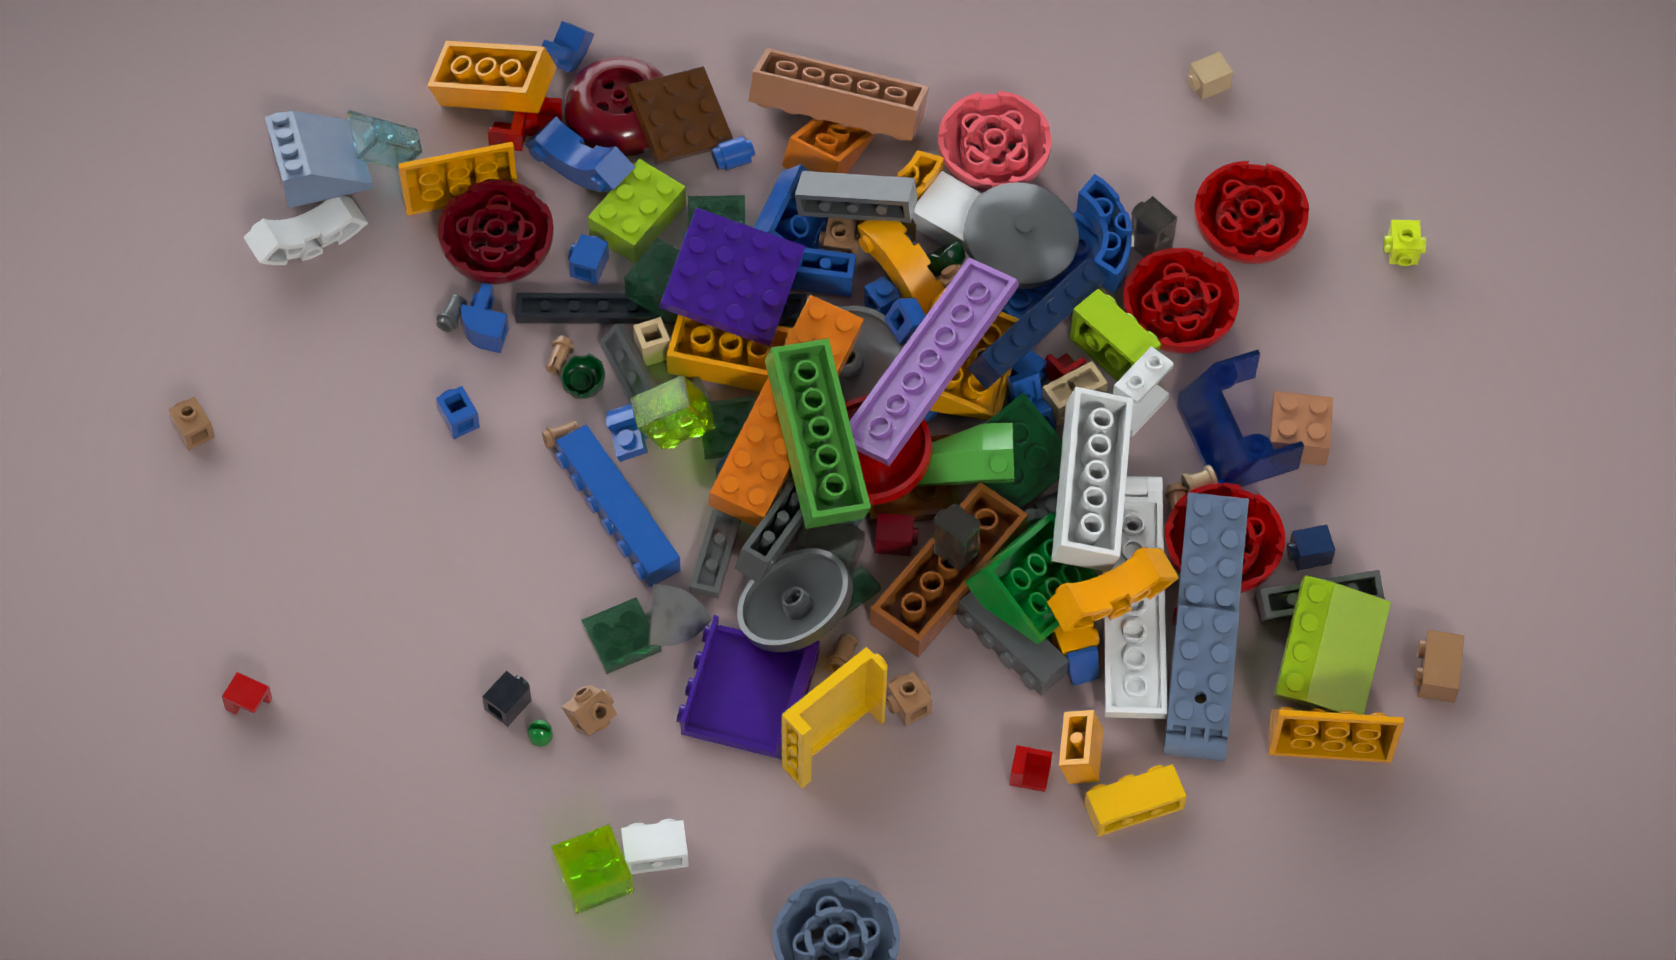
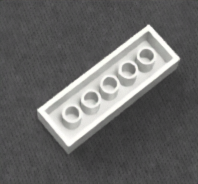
(1092, 479)

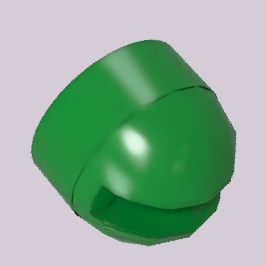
(540, 737)

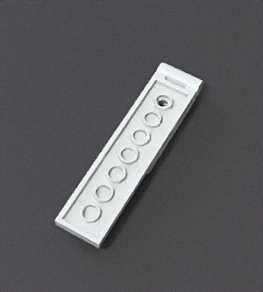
(1137, 640)

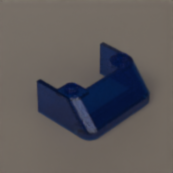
(1217, 434)

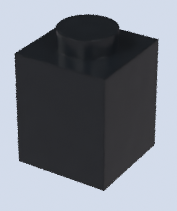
(507, 698)

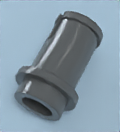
(448, 319)

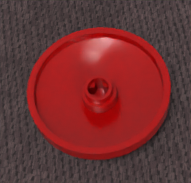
(906, 471)

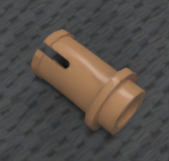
(561, 350)
(553, 434)
(1174, 493)
(842, 652)

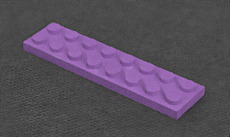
(930, 360)

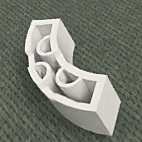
(306, 234)

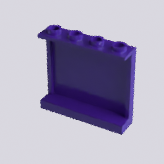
(744, 691)

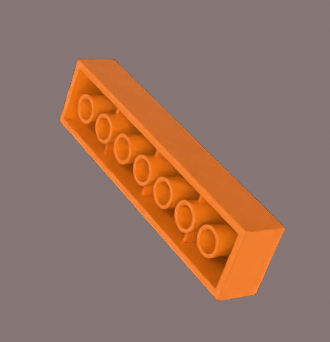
(759, 457)

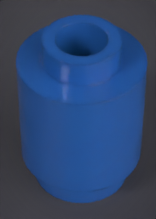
(733, 153)

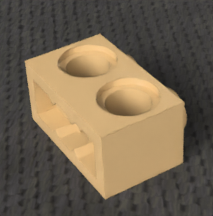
(1059, 391)

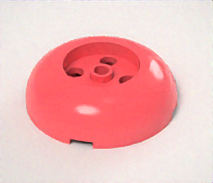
(992, 125)

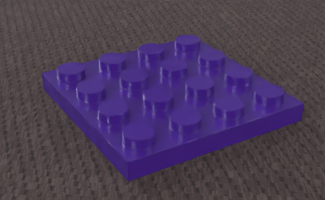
(732, 277)

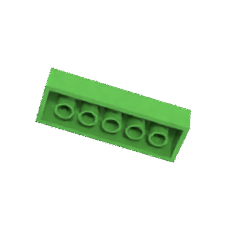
(817, 433)

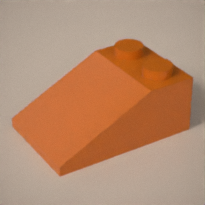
(826, 147)

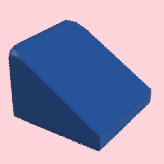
(1083, 665)

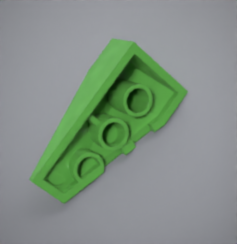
(973, 457)

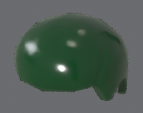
(946, 256)
(583, 376)

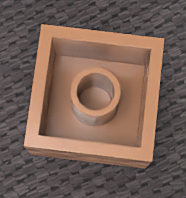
(1304, 419)

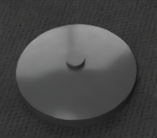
(1022, 233)
(870, 356)
(795, 601)

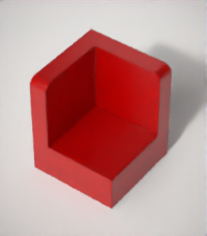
(549, 109)
(509, 132)
(1063, 365)
(245, 694)
(1030, 768)

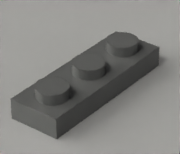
(626, 361)
(715, 554)

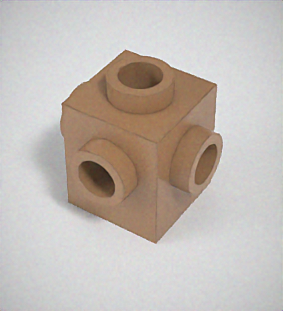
(840, 236)
(909, 698)
(590, 709)

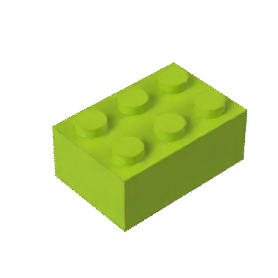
(637, 211)
(1109, 334)

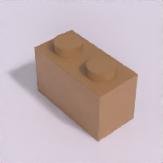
(1440, 666)

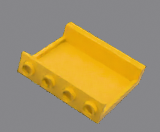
(831, 710)

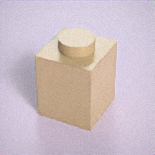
(1210, 76)
(651, 341)

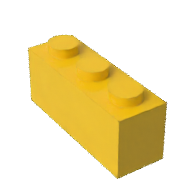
(1135, 799)

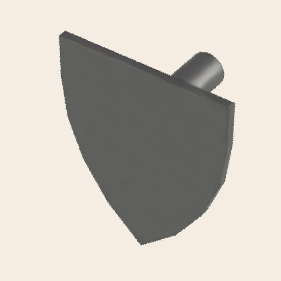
(675, 616)

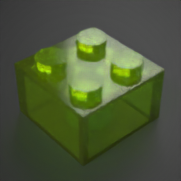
(672, 413)
(592, 869)

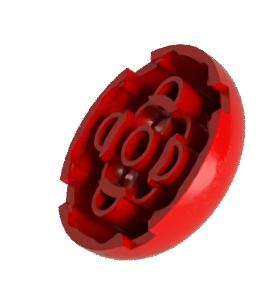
(1252, 195)
(1179, 276)
(1263, 536)

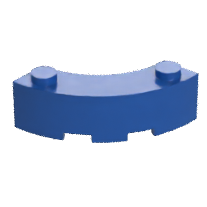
(565, 152)
(1113, 226)

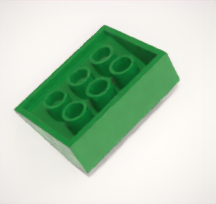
(1023, 580)

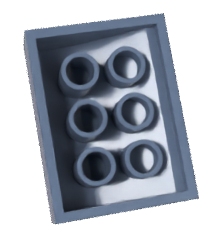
(315, 157)

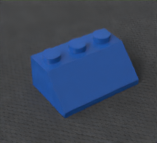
(781, 213)

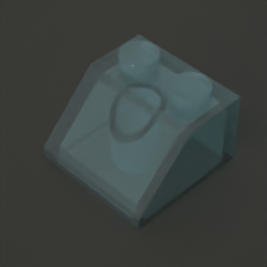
(383, 140)

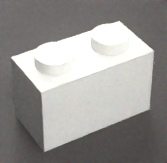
(655, 846)

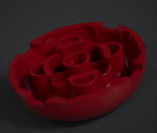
(618, 124)
(495, 207)

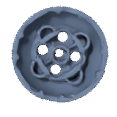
(828, 905)

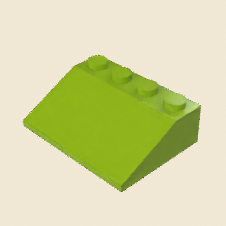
(1331, 647)

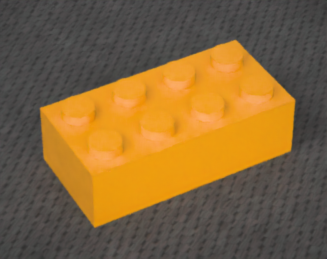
(492, 76)
(719, 355)

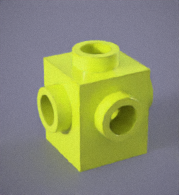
(1404, 242)

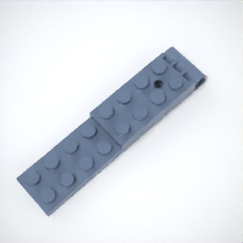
(1206, 627)

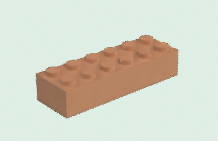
(838, 94)

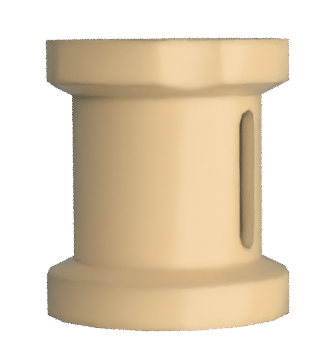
(1199, 478)

